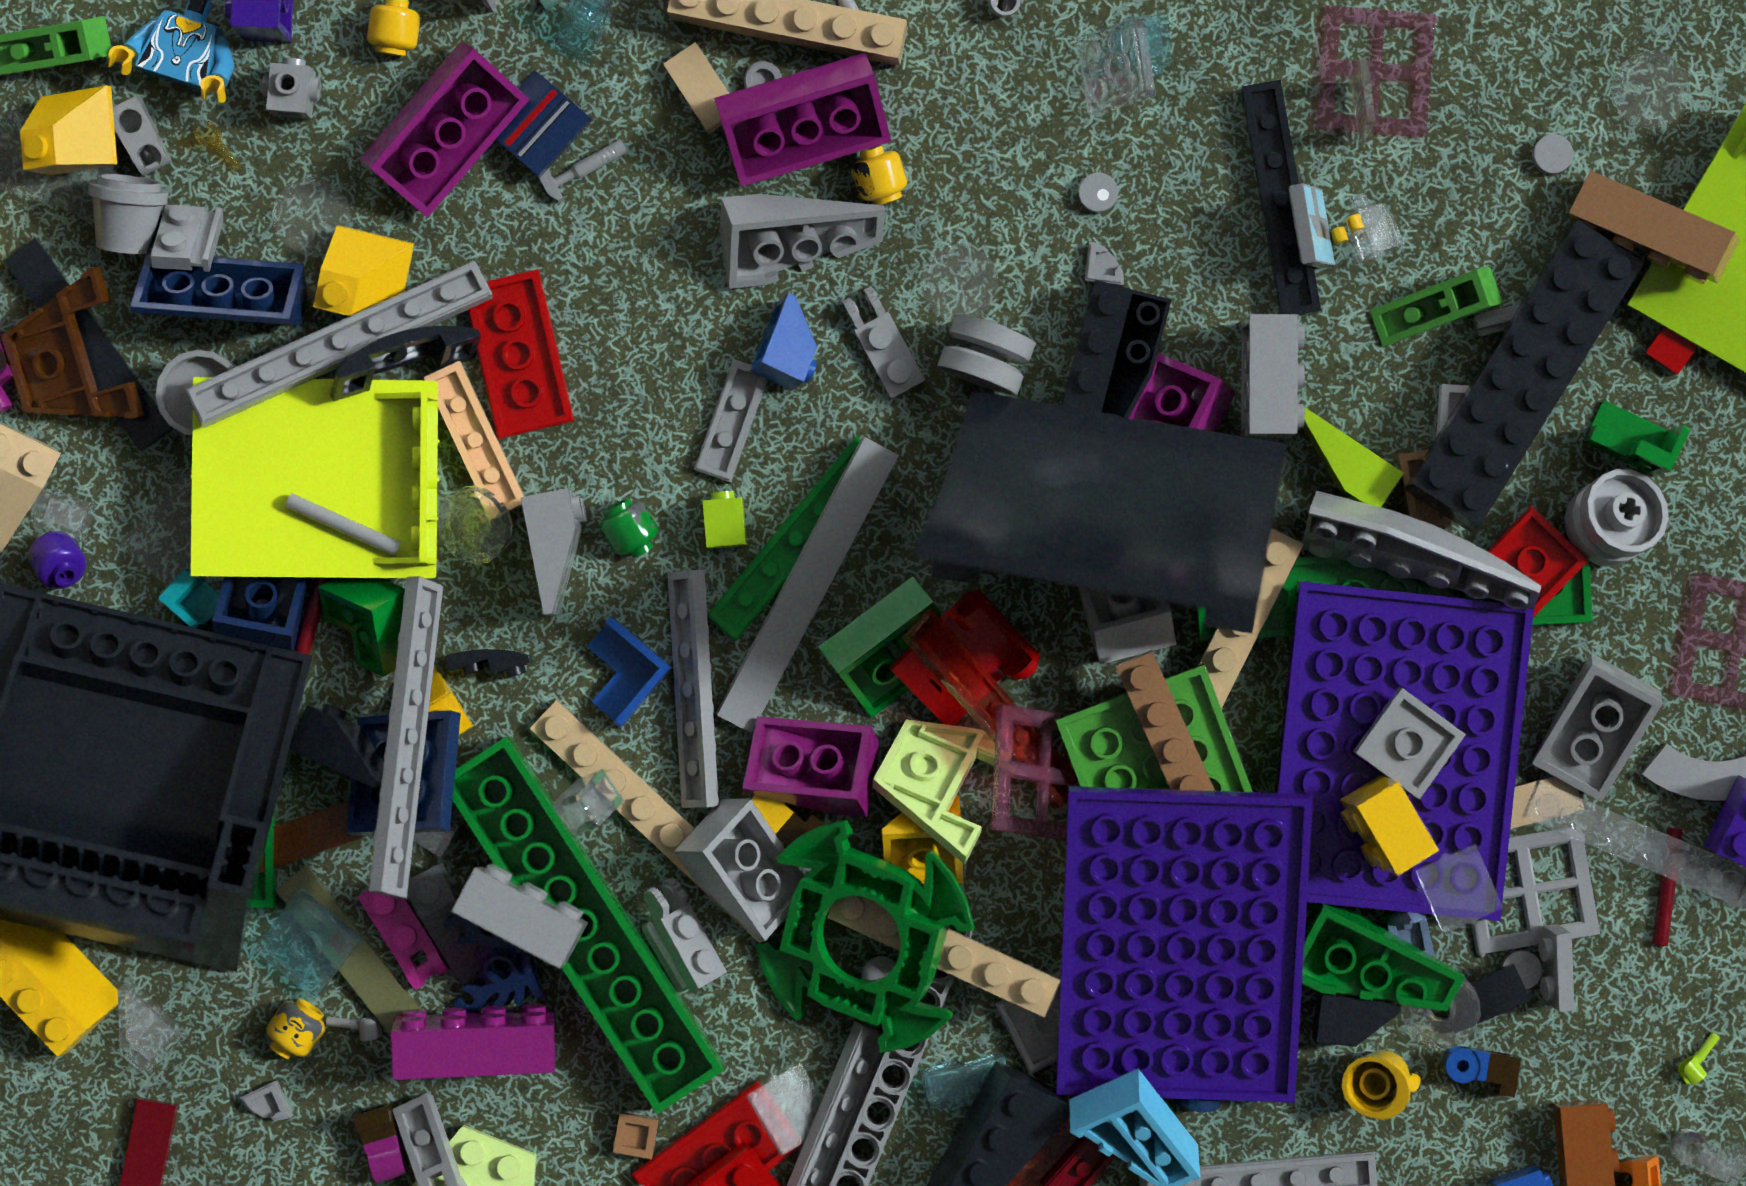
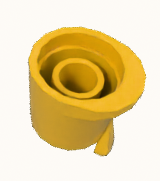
(1379, 1084)

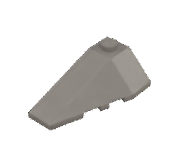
(777, 232)

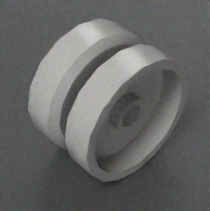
(988, 349)
(178, 377)
(1616, 517)

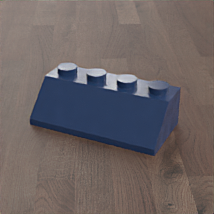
(227, 292)

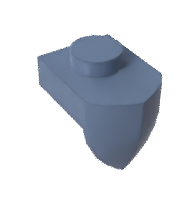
(1411, 928)

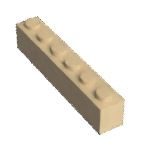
(801, 24)

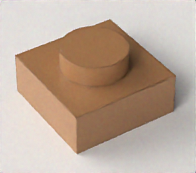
(636, 1135)

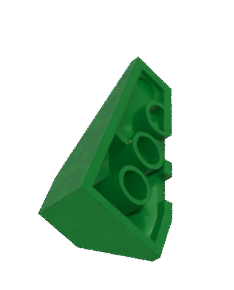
(1364, 960)

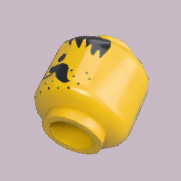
(879, 175)

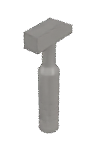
(582, 168)

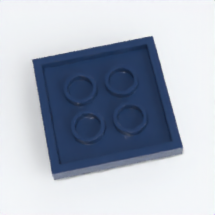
(436, 776)

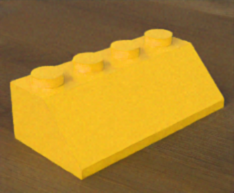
(52, 985)

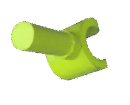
(1690, 1068)

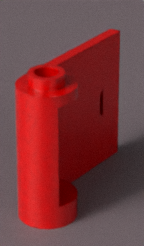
(987, 637)

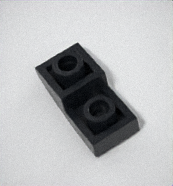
(500, 661)
(1499, 992)

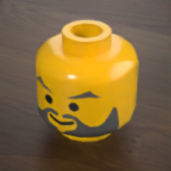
(295, 1028)

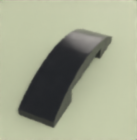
(405, 347)

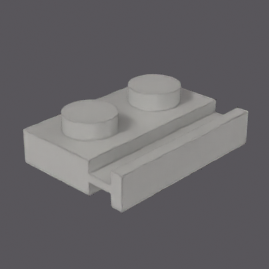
(186, 238)

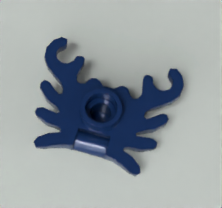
(501, 968)

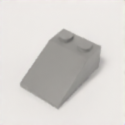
(553, 537)
(1597, 727)
(737, 864)

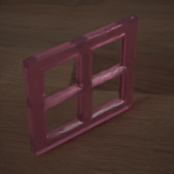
(1419, 74)
(1695, 636)
(1043, 774)

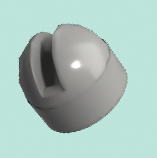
(1008, 7)

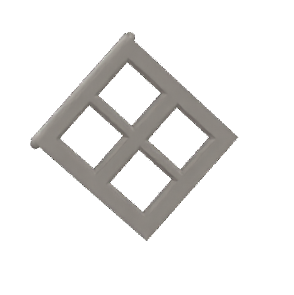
(1529, 890)

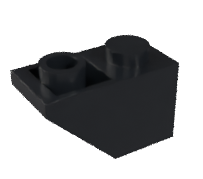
(1350, 1020)

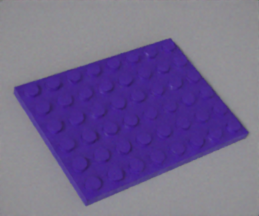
(1343, 669)
(1184, 941)

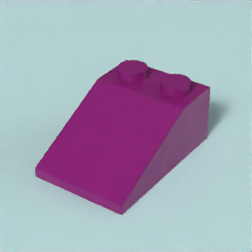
(813, 764)

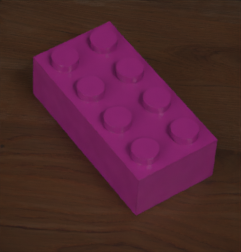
(803, 119)
(473, 1042)

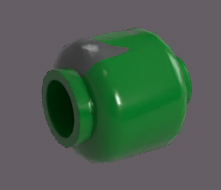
(629, 528)

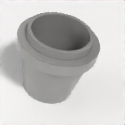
(126, 211)

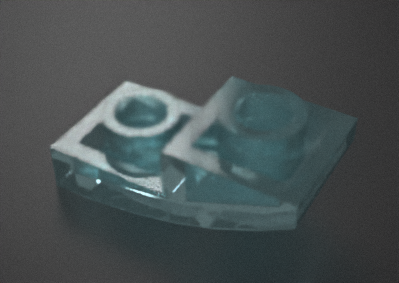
(957, 1083)

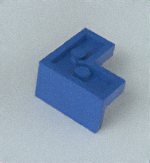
(636, 668)

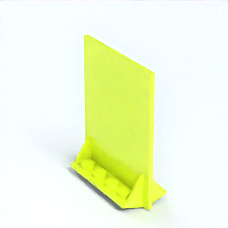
(354, 455)

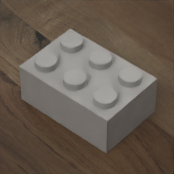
(1271, 376)
(521, 914)

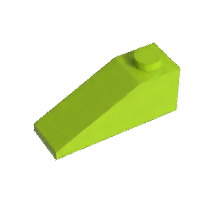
(1353, 468)

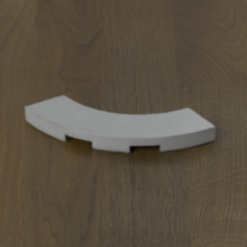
(1693, 776)

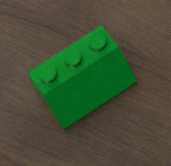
(874, 642)

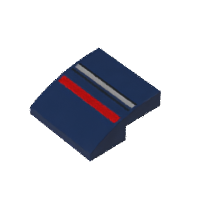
(543, 125)

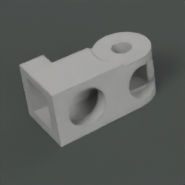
(140, 135)

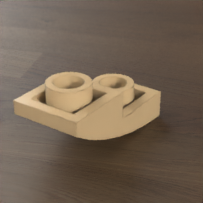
(698, 84)

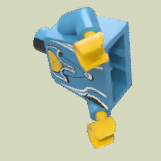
(180, 50)

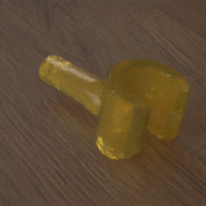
(216, 143)

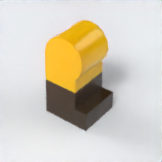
(784, 820)

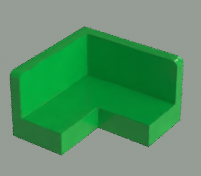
(1635, 439)
(371, 613)

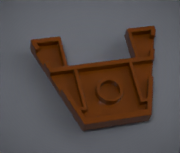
(52, 360)

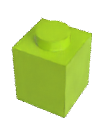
(724, 520)

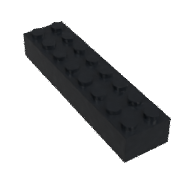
(1524, 376)

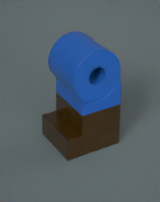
(1470, 1064)

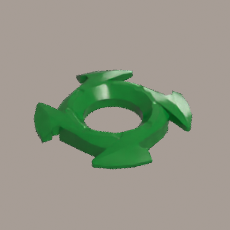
(920, 913)

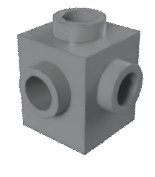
(296, 101)

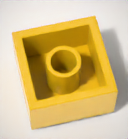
(1388, 825)

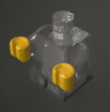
(1370, 230)

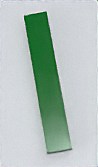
(776, 559)

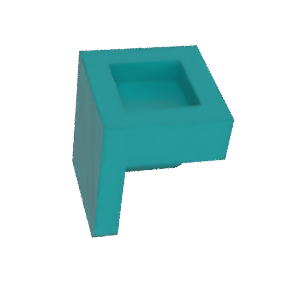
(191, 599)

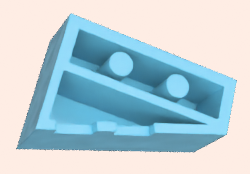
(1139, 1128)

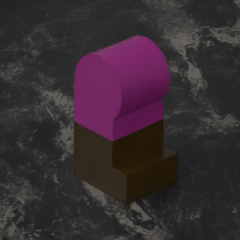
(382, 1142)

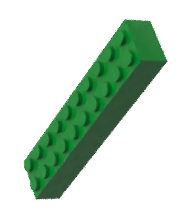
(611, 960)

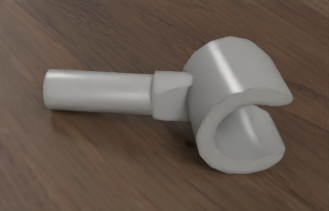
(368, 1027)

